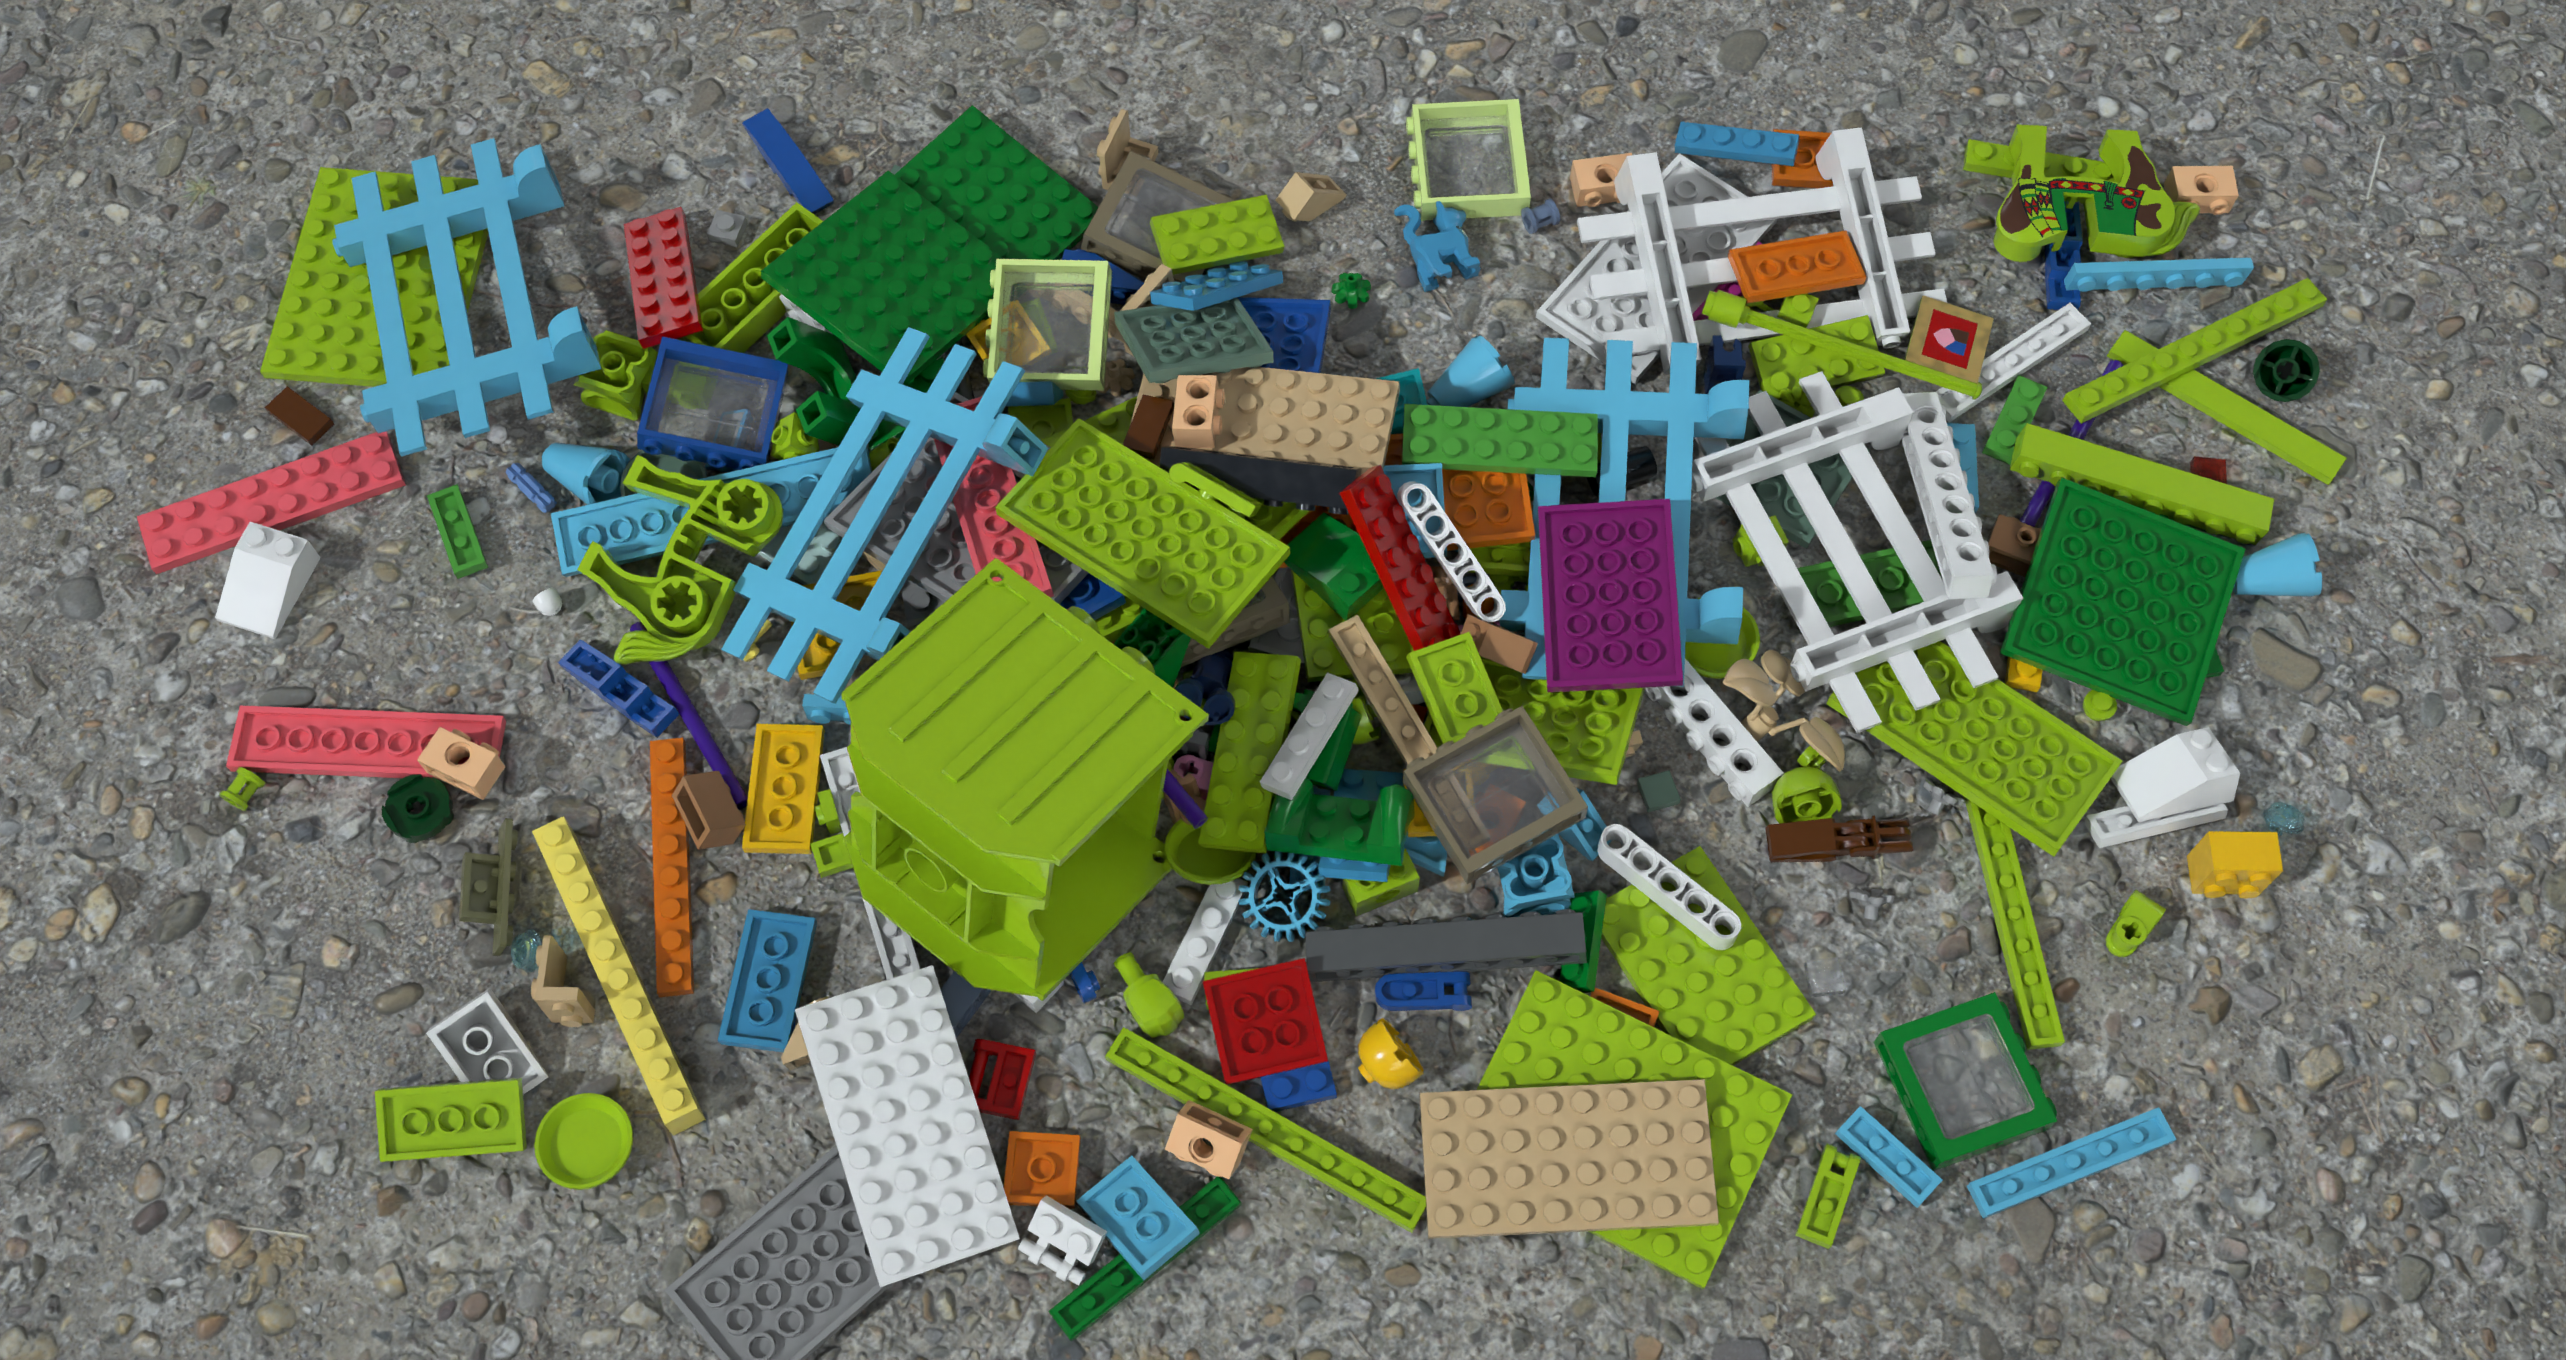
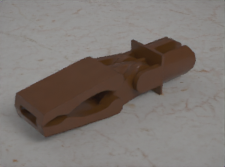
(1824, 839)

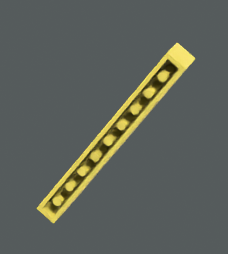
(619, 977)

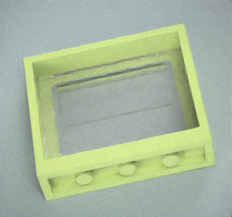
(1469, 158)
(1050, 321)

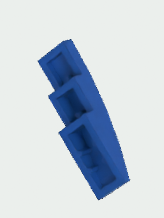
(787, 161)
(2060, 262)
(618, 688)

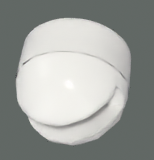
(548, 602)

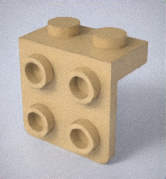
(1117, 146)
(558, 1002)

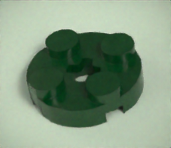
(430, 821)

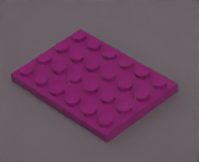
(1609, 596)

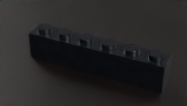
(1271, 478)

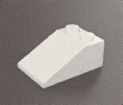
(265, 579)
(2178, 776)
(486, 1044)

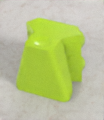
(617, 384)

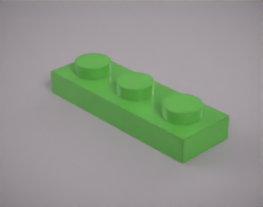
(2015, 414)
(457, 531)

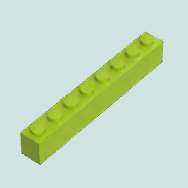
(2144, 484)

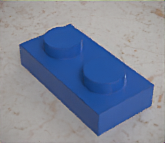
(1298, 1087)

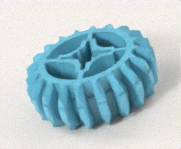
(1258, 908)

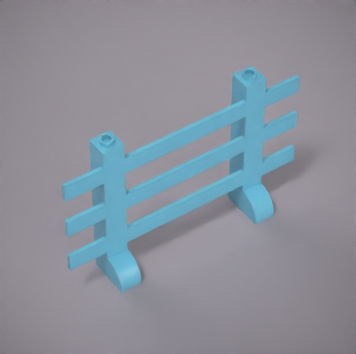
(434, 223)
(1624, 413)
(924, 415)

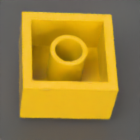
(2234, 863)

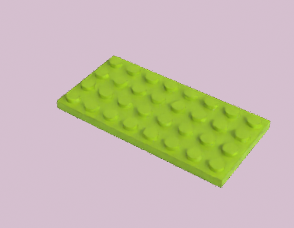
(1143, 532)
(1991, 747)

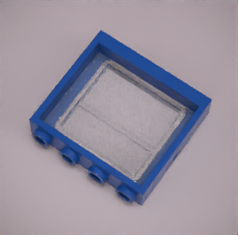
(712, 405)

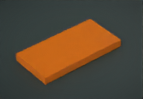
(1796, 266)

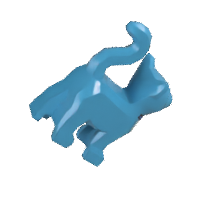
(1437, 249)

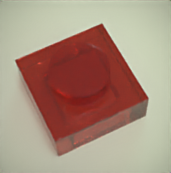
(2209, 468)

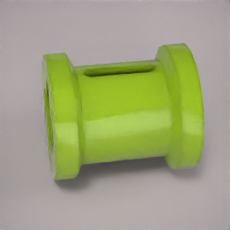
(240, 800)

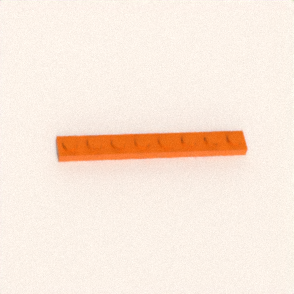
(671, 872)

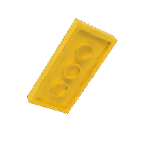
(783, 789)

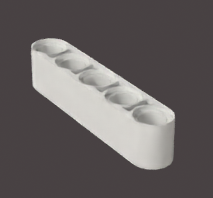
(1462, 562)
(1673, 902)

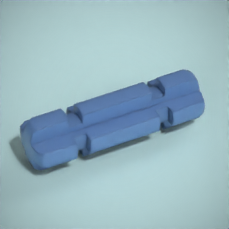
(531, 487)

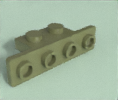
(487, 887)

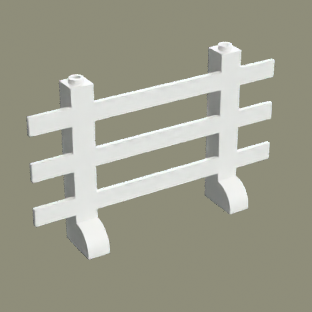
(1666, 279)
(1885, 635)

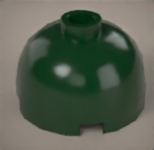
(2286, 370)

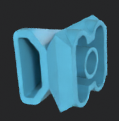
(1537, 880)

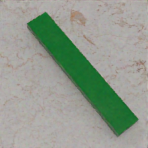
(1119, 1279)

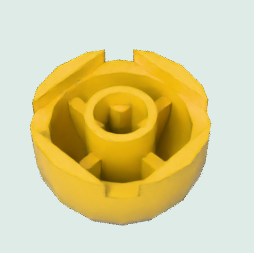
(1387, 1057)

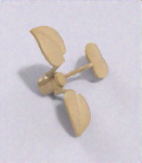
(1754, 684)

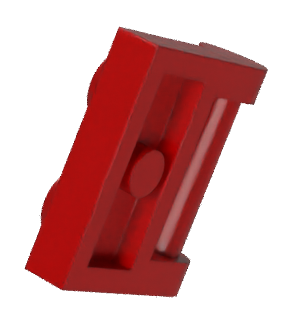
(1009, 1077)

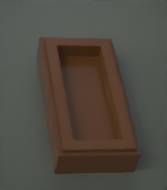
(299, 416)
(1149, 425)

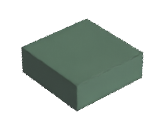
(1658, 791)

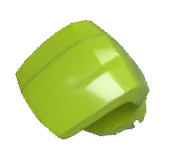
(1149, 999)

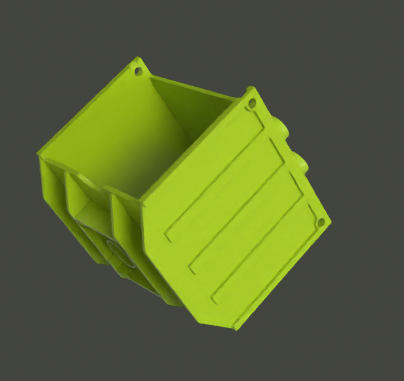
(1010, 782)

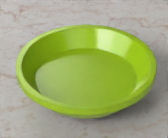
(1715, 659)
(1203, 864)
(583, 1141)

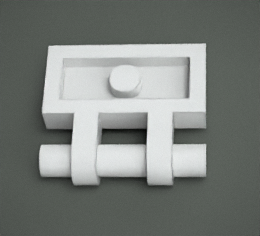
(1067, 1232)

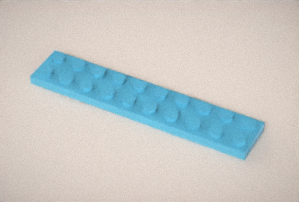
(641, 525)

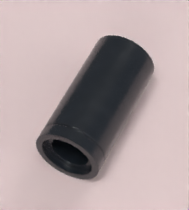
(1640, 466)

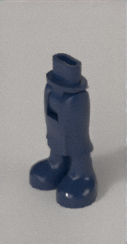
(1211, 682)

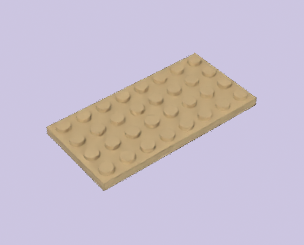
(1297, 416)
(1567, 1159)

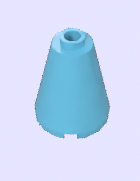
(1471, 376)
(586, 471)
(2281, 569)

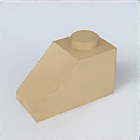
(1309, 196)

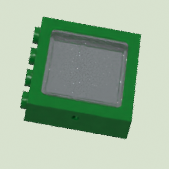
(1965, 1081)

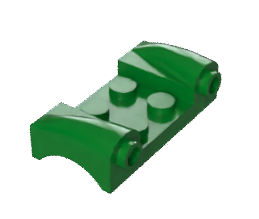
(1342, 825)

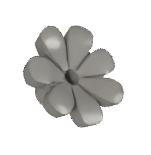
(1940, 797)
(1872, 901)

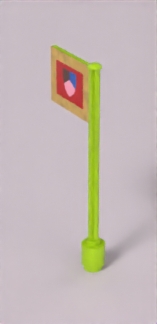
(1942, 349)

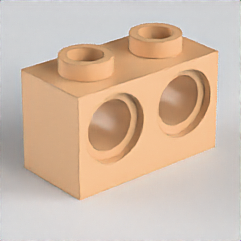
(1193, 411)

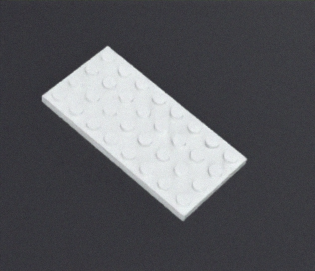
(1583, 320)
(906, 1125)

